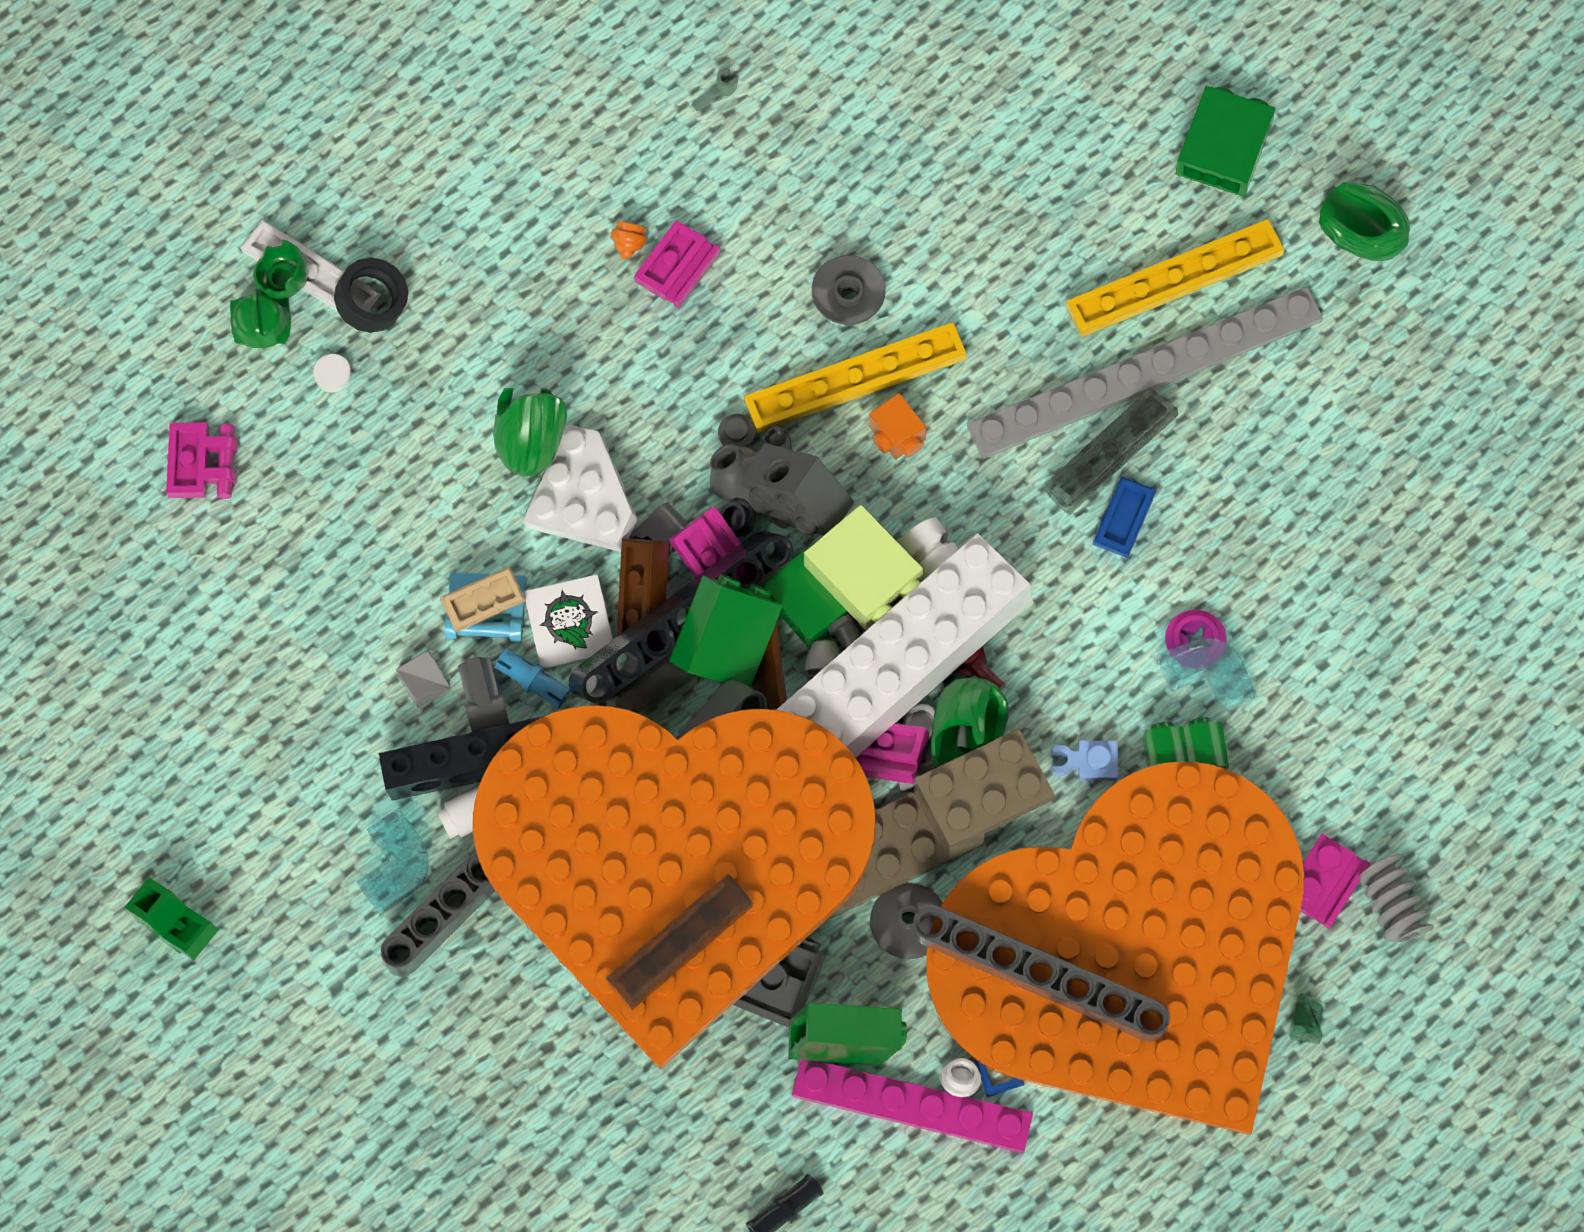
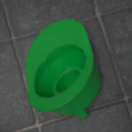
(260, 320)

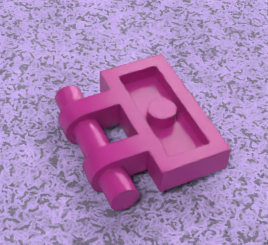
(189, 460)

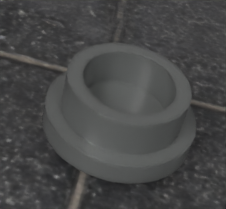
(736, 430)

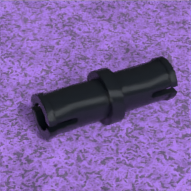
(786, 1206)

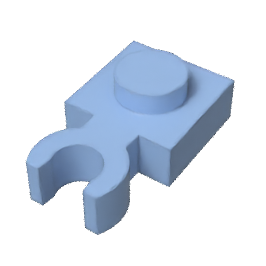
(1093, 759)

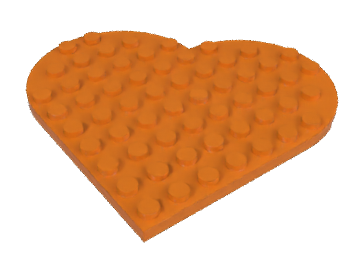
(615, 827)
(1170, 889)

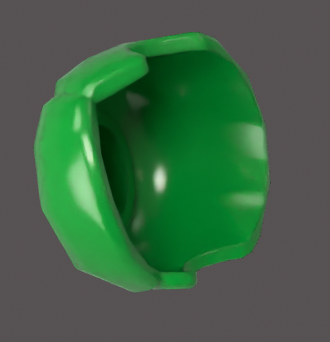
(281, 271)

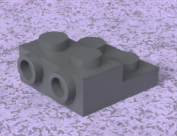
(787, 985)

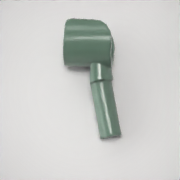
(719, 89)

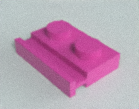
(677, 264)
(706, 542)
(895, 754)
(1329, 880)

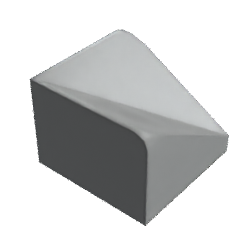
(422, 679)

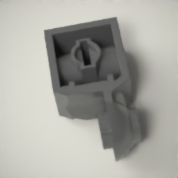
(782, 484)

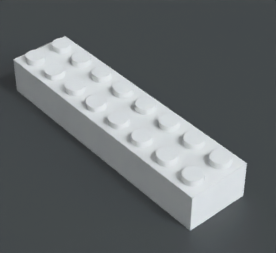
(913, 646)

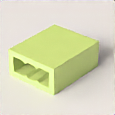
(863, 567)

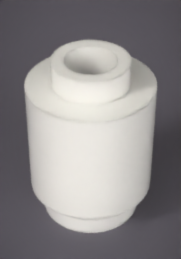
(458, 814)

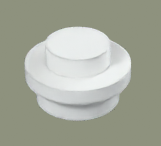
(961, 1077)

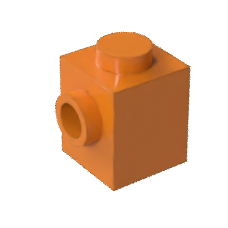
(897, 428)

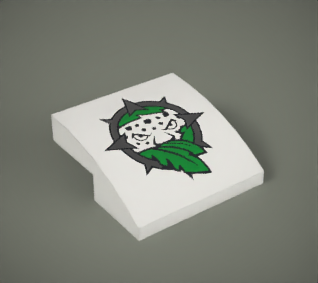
(568, 621)

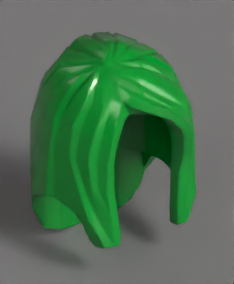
(1365, 222)
(528, 430)
(966, 718)

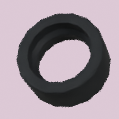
(385, 273)

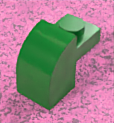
(170, 919)

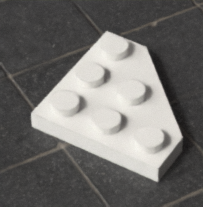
(582, 494)

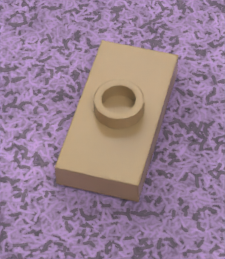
(482, 599)

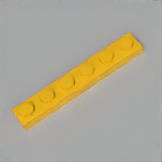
(1174, 278)
(855, 377)

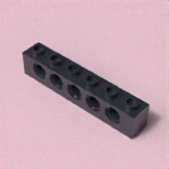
(445, 761)

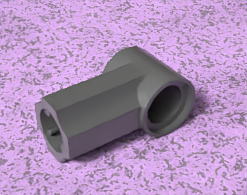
(484, 704)

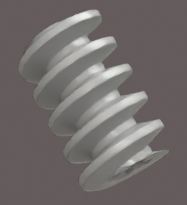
(1393, 900)

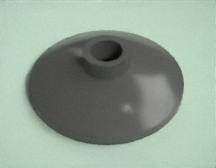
(845, 274)
(887, 924)

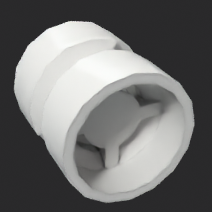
(928, 545)

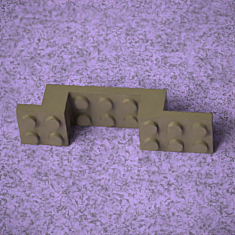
(951, 813)

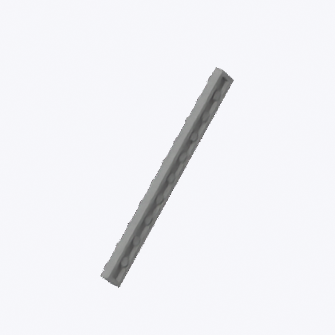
(1146, 370)

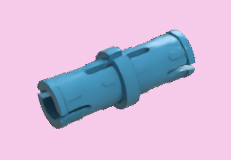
(532, 678)

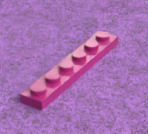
(912, 1105)

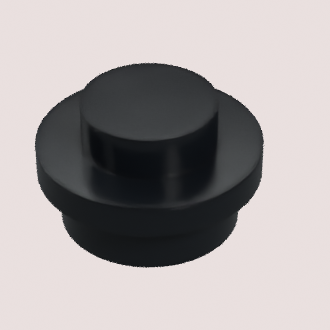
(739, 517)

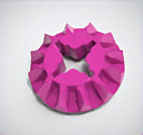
(1190, 623)

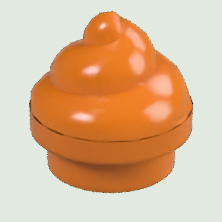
(624, 238)

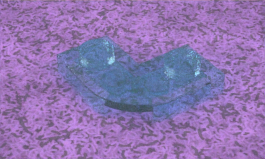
(1211, 660)
(405, 863)

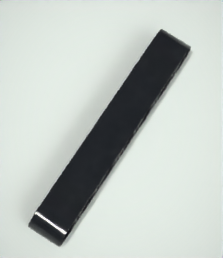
(664, 620)

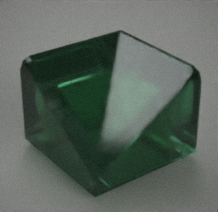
(1306, 1020)

